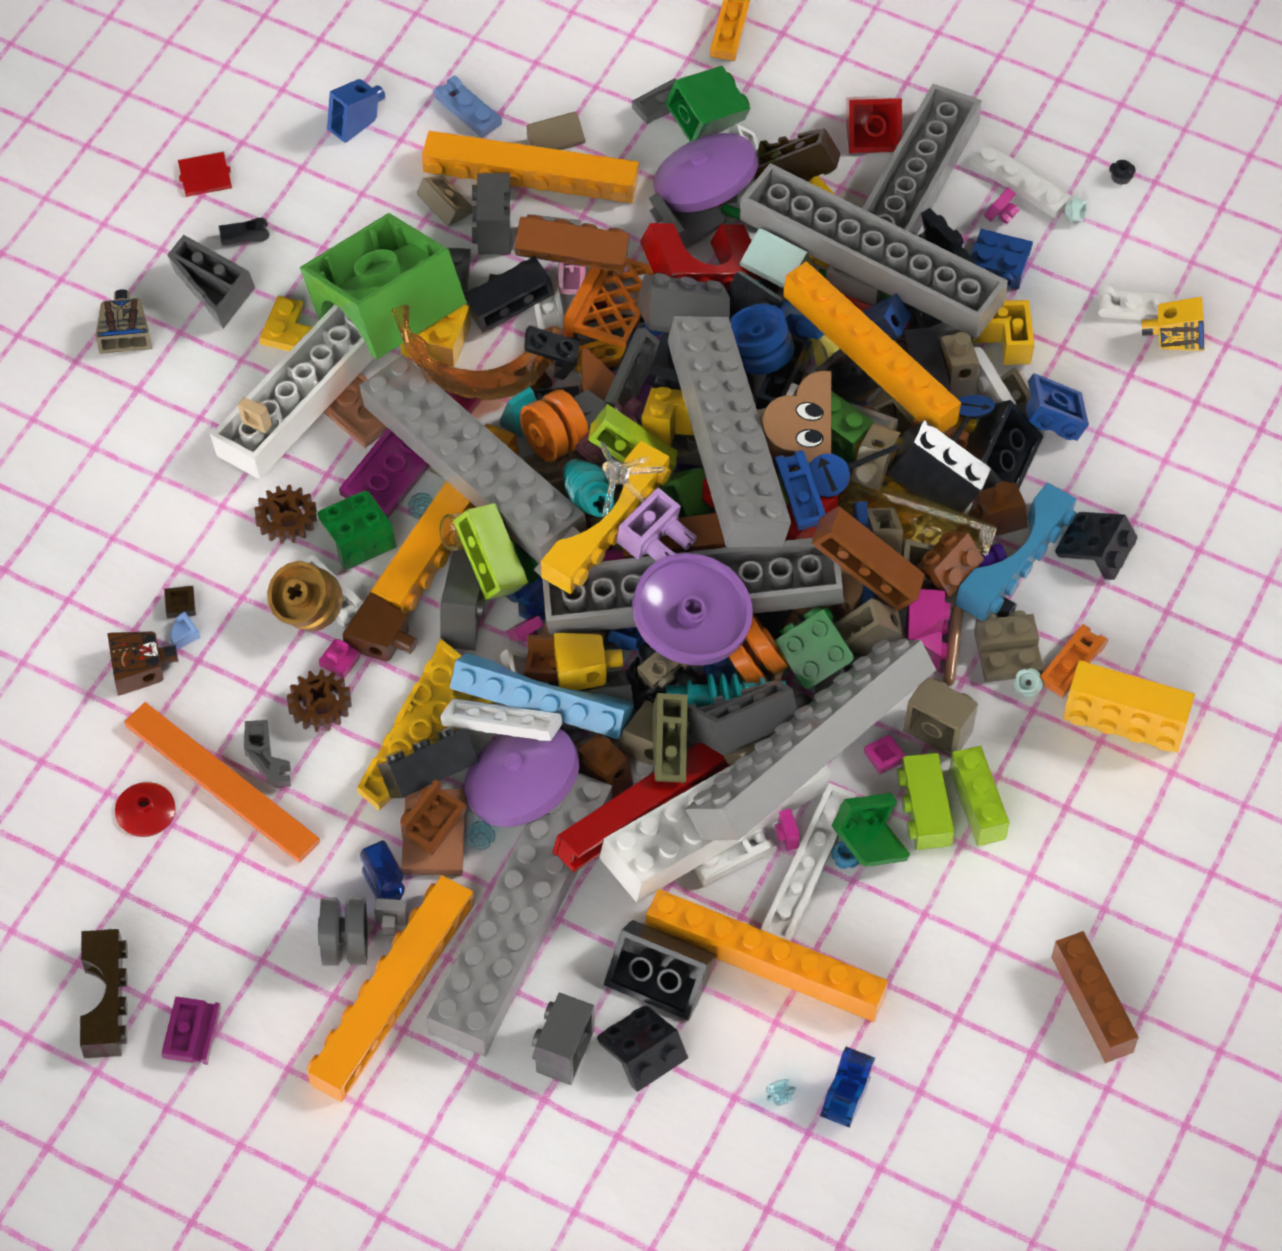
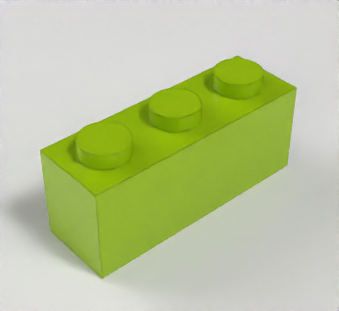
(623, 435)
(490, 551)
(979, 795)
(926, 801)

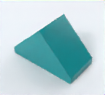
(511, 415)

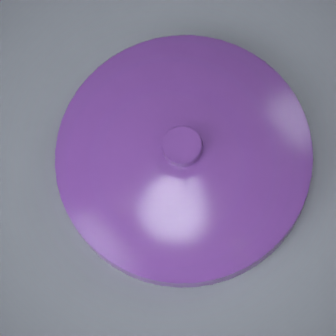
(706, 172)
(692, 609)
(521, 778)

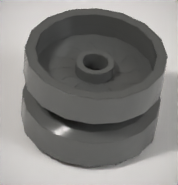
(341, 931)

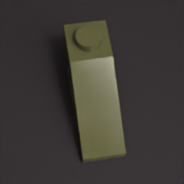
(669, 737)

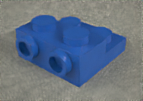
(1002, 255)
(1056, 408)

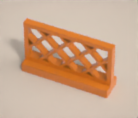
(589, 294)

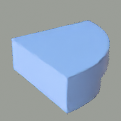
(183, 631)

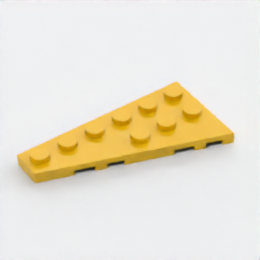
(416, 719)

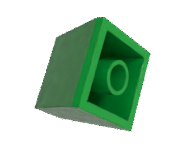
(707, 103)

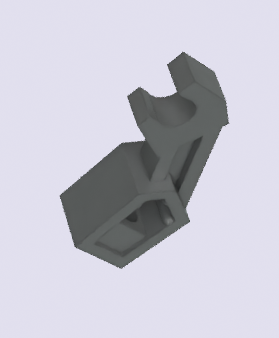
(270, 767)

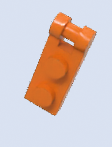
(1062, 669)

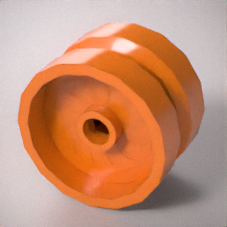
(553, 425)
(756, 650)

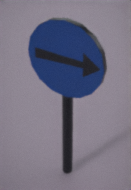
(973, 408)
(833, 474)

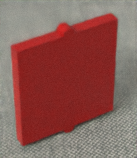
(204, 174)

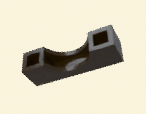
(102, 1027)

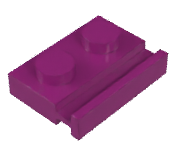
(191, 1030)

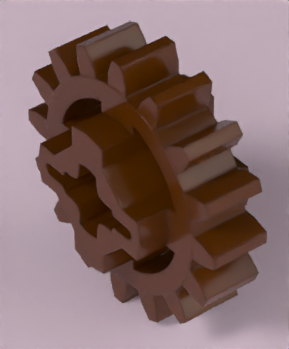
(286, 514)
(320, 703)

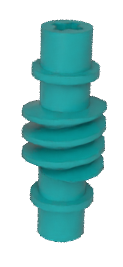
(586, 486)
(704, 693)

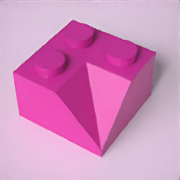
(927, 622)

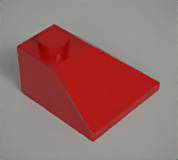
(873, 124)

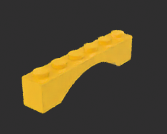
(573, 557)

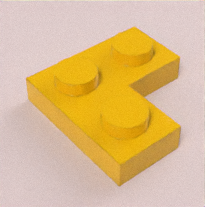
(282, 324)

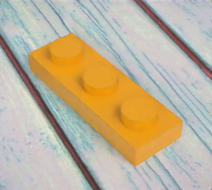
(729, 29)

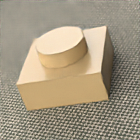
(254, 414)

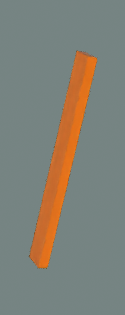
(222, 782)

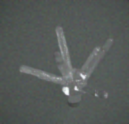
(619, 473)

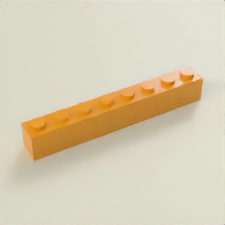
(531, 166)
(871, 348)
(423, 550)
(769, 955)
(390, 988)

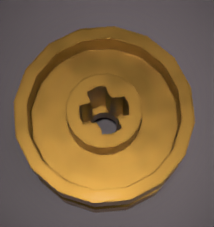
(304, 596)

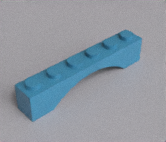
(987, 586)
(581, 709)

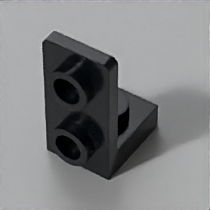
(554, 347)

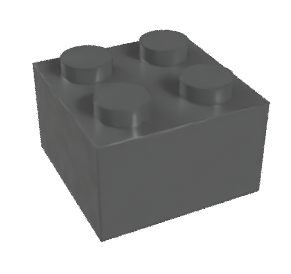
(563, 1038)

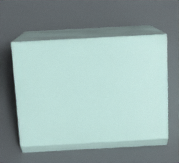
(773, 257)

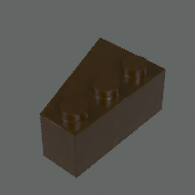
(804, 157)

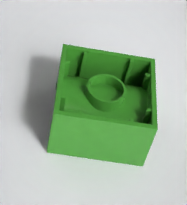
(382, 270)

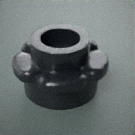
(1122, 171)

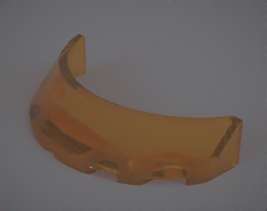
(470, 384)

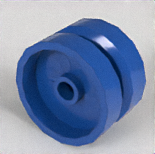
(762, 338)

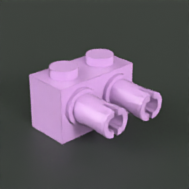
(651, 522)

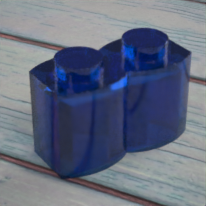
(382, 871)

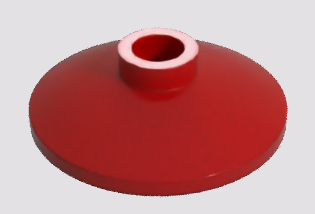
(149, 819)

